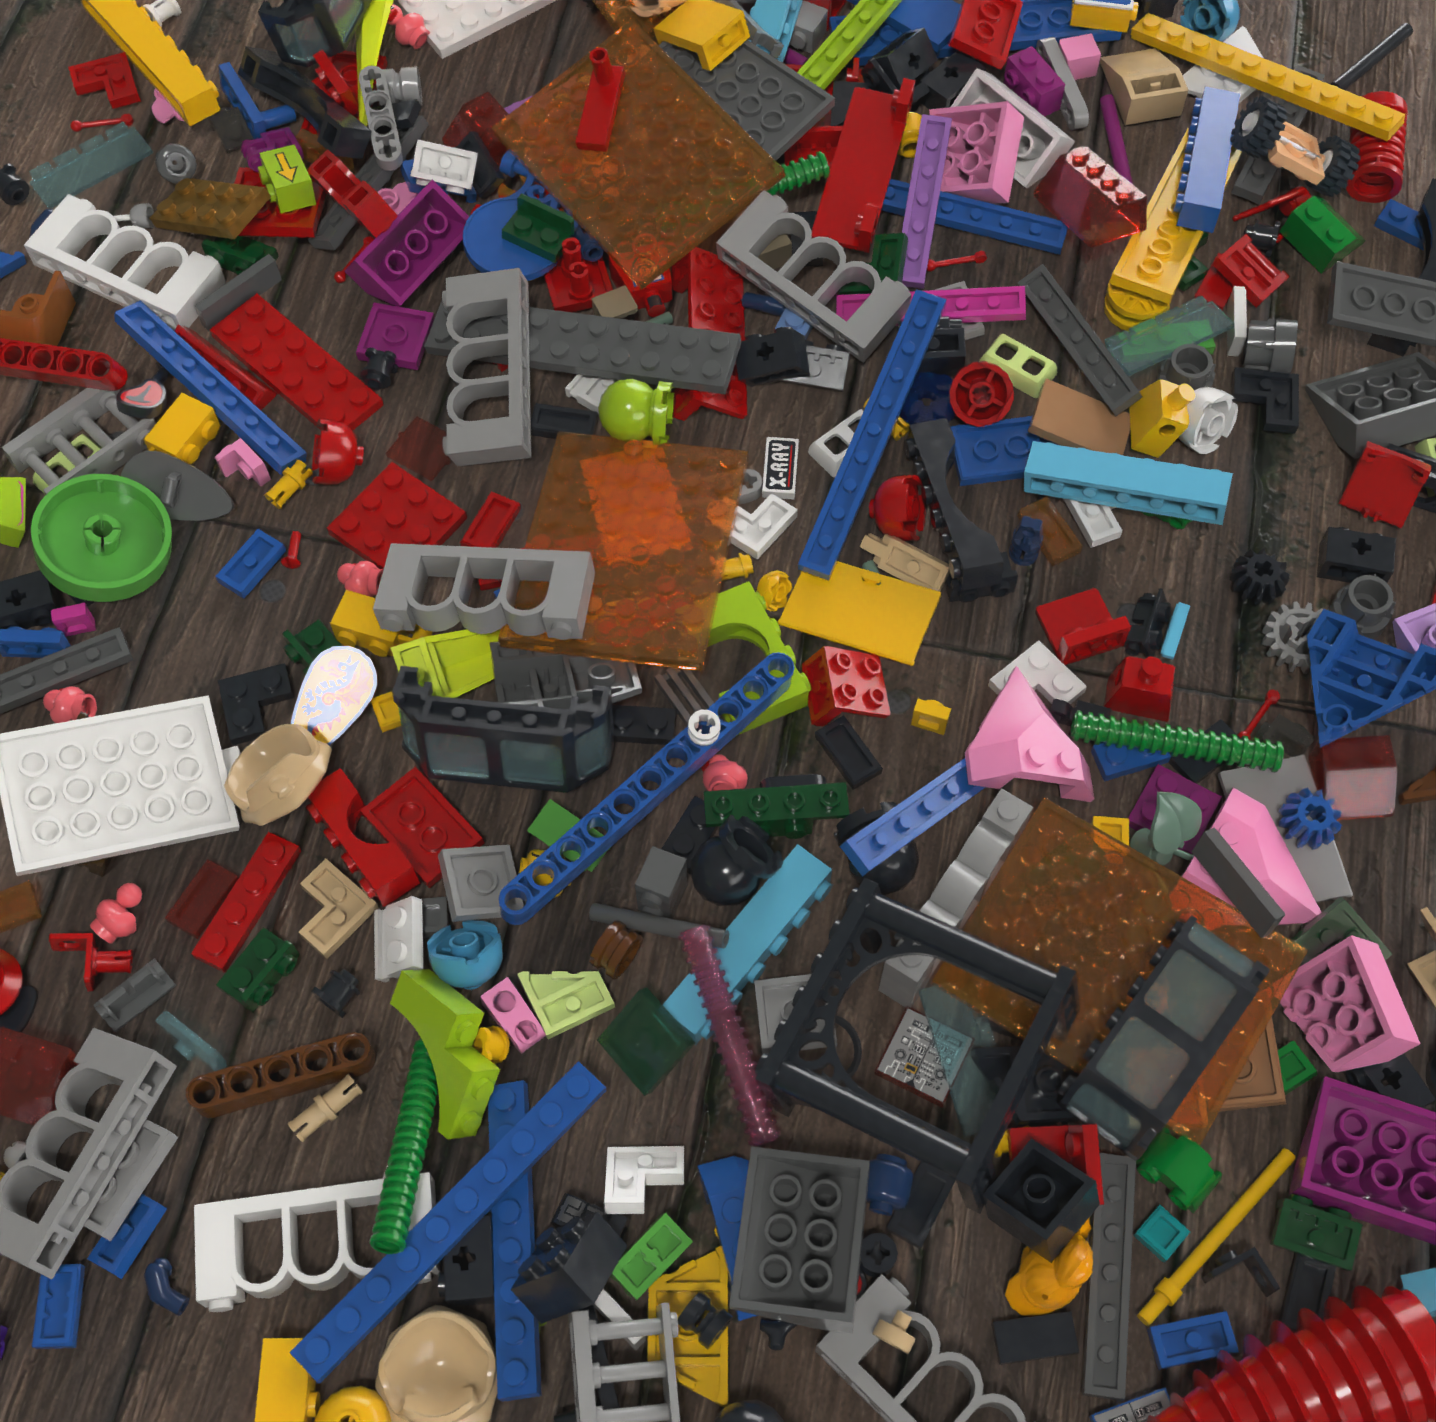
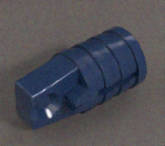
(1027, 538)

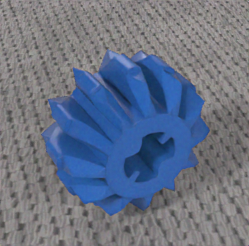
(1313, 832)

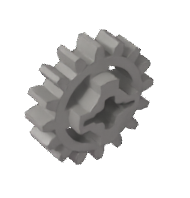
(1282, 631)

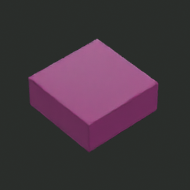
(73, 619)

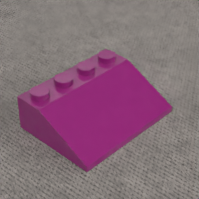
(1370, 1159)

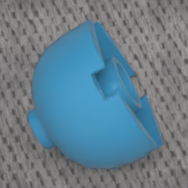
(1211, 17)
(467, 954)

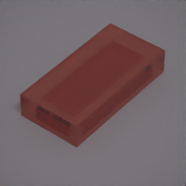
(201, 899)

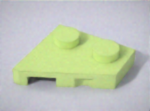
(565, 998)

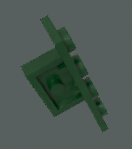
(781, 809)

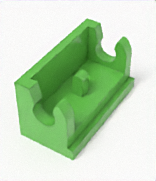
(553, 823)
(650, 1256)

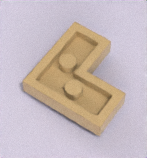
(342, 912)

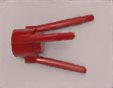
(1286, 202)

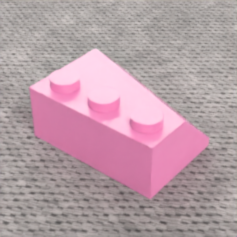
(981, 150)
(1350, 1007)

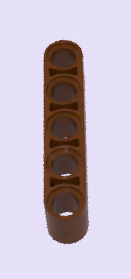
(264, 1070)

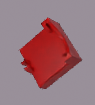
(1385, 484)

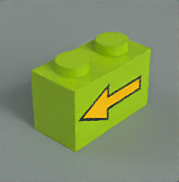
(286, 179)

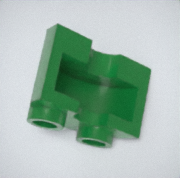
(1180, 1167)

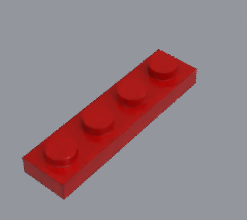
(246, 902)

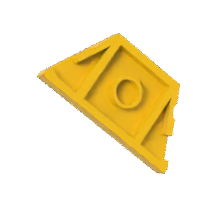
(695, 1366)

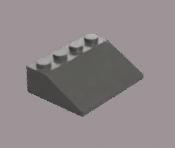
(1379, 403)
(801, 1238)

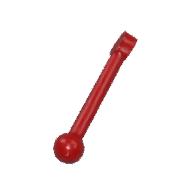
(77, 125)
(978, 257)
(340, 276)
(1271, 698)

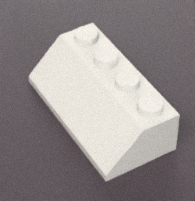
(1040, 139)

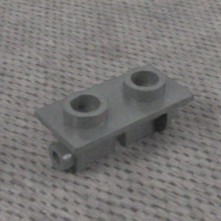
(134, 995)

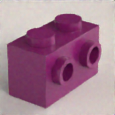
(1034, 81)

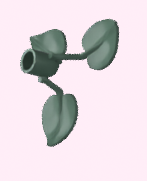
(1173, 823)

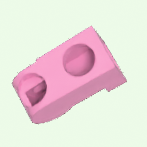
(512, 1015)

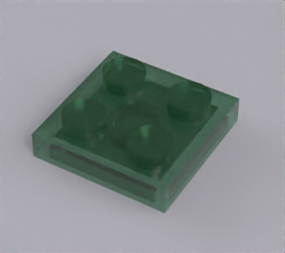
(645, 1041)

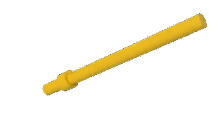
(1169, 1289)

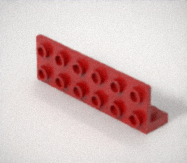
(863, 166)
(714, 305)

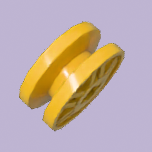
(1129, 308)

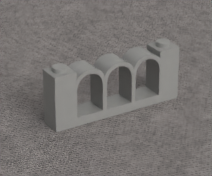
(769, 218)
(469, 299)
(559, 615)
(960, 891)
(100, 1062)
(846, 1350)

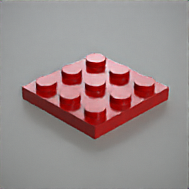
(271, 222)
(396, 511)

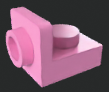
(242, 458)

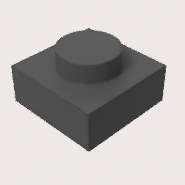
(435, 915)

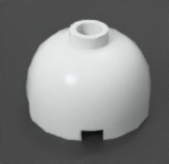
(1210, 417)

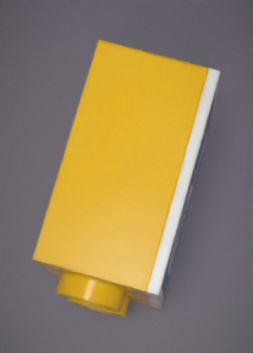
(1103, 14)

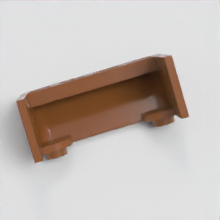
(38, 316)

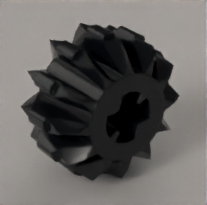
(1259, 577)

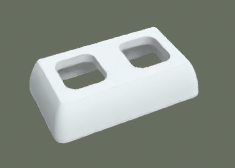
(822, 455)

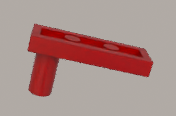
(600, 103)

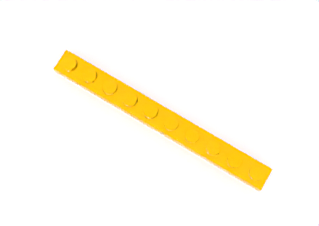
(1269, 77)

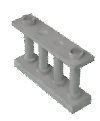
(64, 423)
(591, 1375)

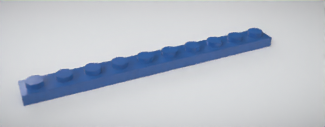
(871, 435)
(447, 1223)

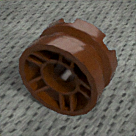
(616, 949)

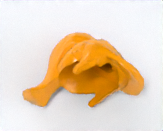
(1047, 1286)

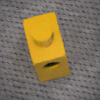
(1159, 416)

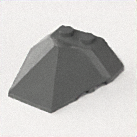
(553, 678)

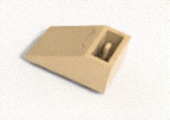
(1145, 85)

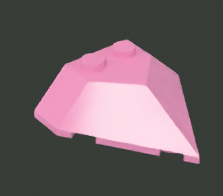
(1026, 743)
(1258, 843)

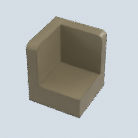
(614, 304)

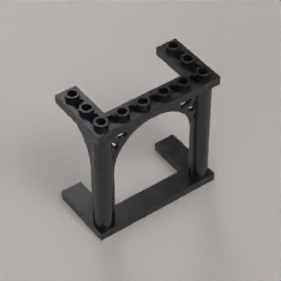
(866, 925)

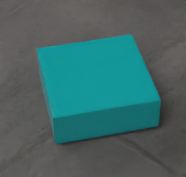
(1161, 1233)

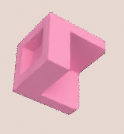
(1081, 55)

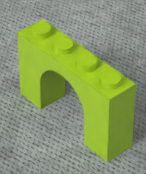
(743, 616)

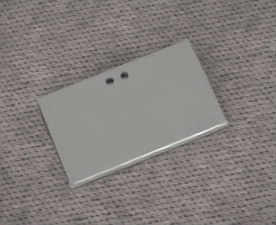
(1319, 867)

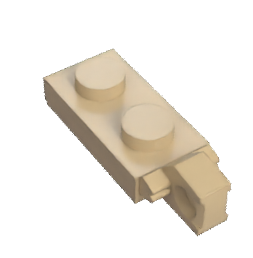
(906, 561)

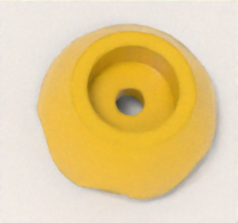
(774, 588)

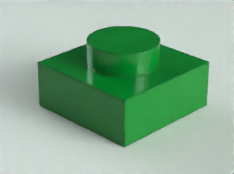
(1294, 1066)

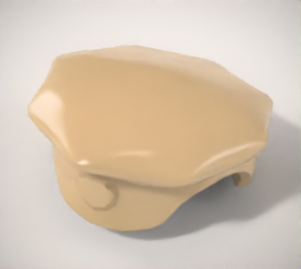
(276, 773)
(439, 1369)

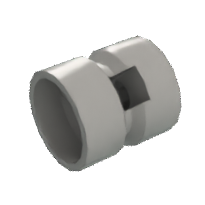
(403, 85)

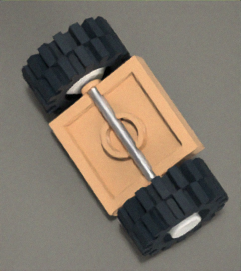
(1265, 131)

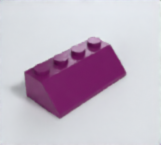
(411, 247)

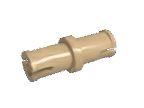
(325, 1108)

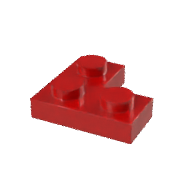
(107, 73)

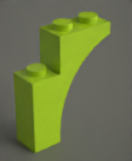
(448, 1029)

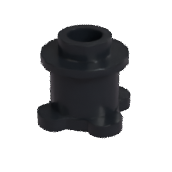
(12, 188)
(1263, 235)
(378, 368)
(337, 991)

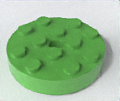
(97, 505)

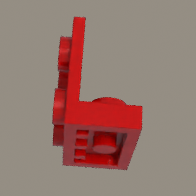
(1081, 626)
(845, 683)
(1071, 1142)

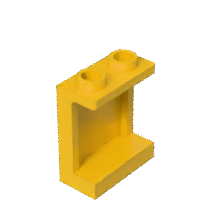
(704, 28)

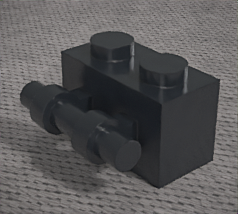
(946, 349)

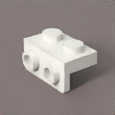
(444, 166)

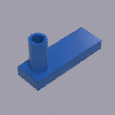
(239, 97)

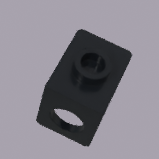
(1253, 1262)

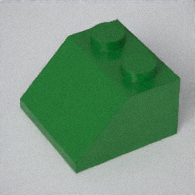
(1320, 233)

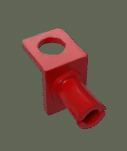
(95, 960)

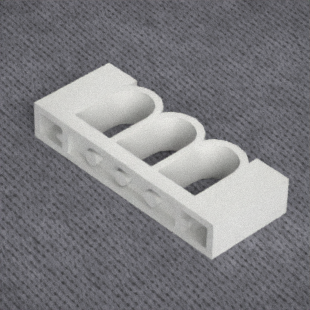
(78, 221)
(220, 1239)

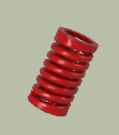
(1380, 161)

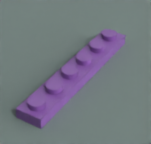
(924, 196)

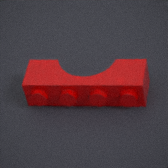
(351, 194)
(382, 866)

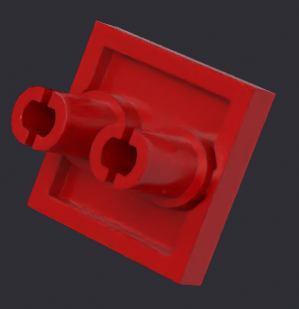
(575, 279)

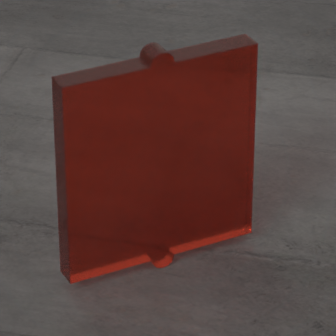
(420, 449)

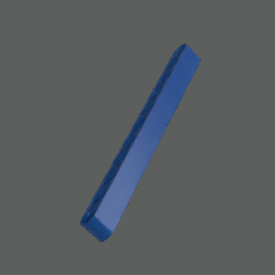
(640, 799)

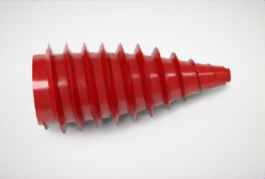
(1349, 1368)

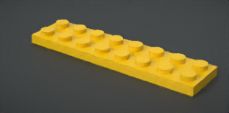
(1160, 255)

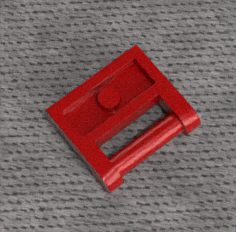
(1249, 268)

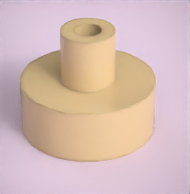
(895, 1333)

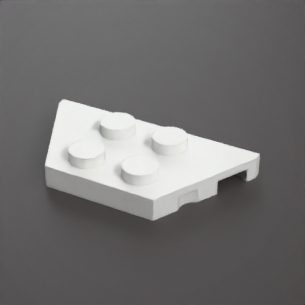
(1199, 77)

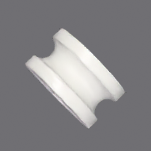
(704, 739)

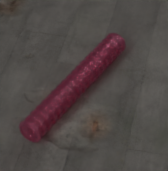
(729, 1035)

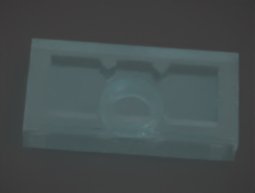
(189, 1043)

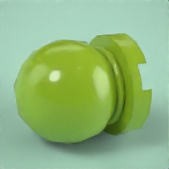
(635, 410)

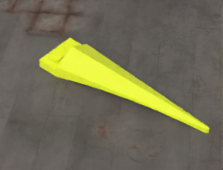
(368, 43)
(450, 660)

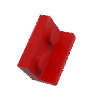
(333, 84)

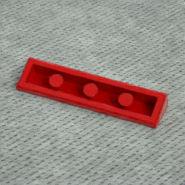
(243, 380)

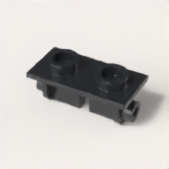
(1153, 614)

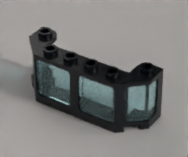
(308, 26)
(504, 740)
(1162, 1037)

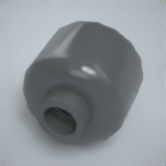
(182, 169)

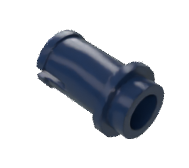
(590, 248)

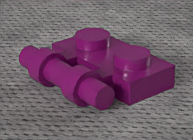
(268, 141)

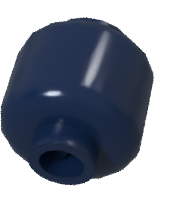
(888, 1184)

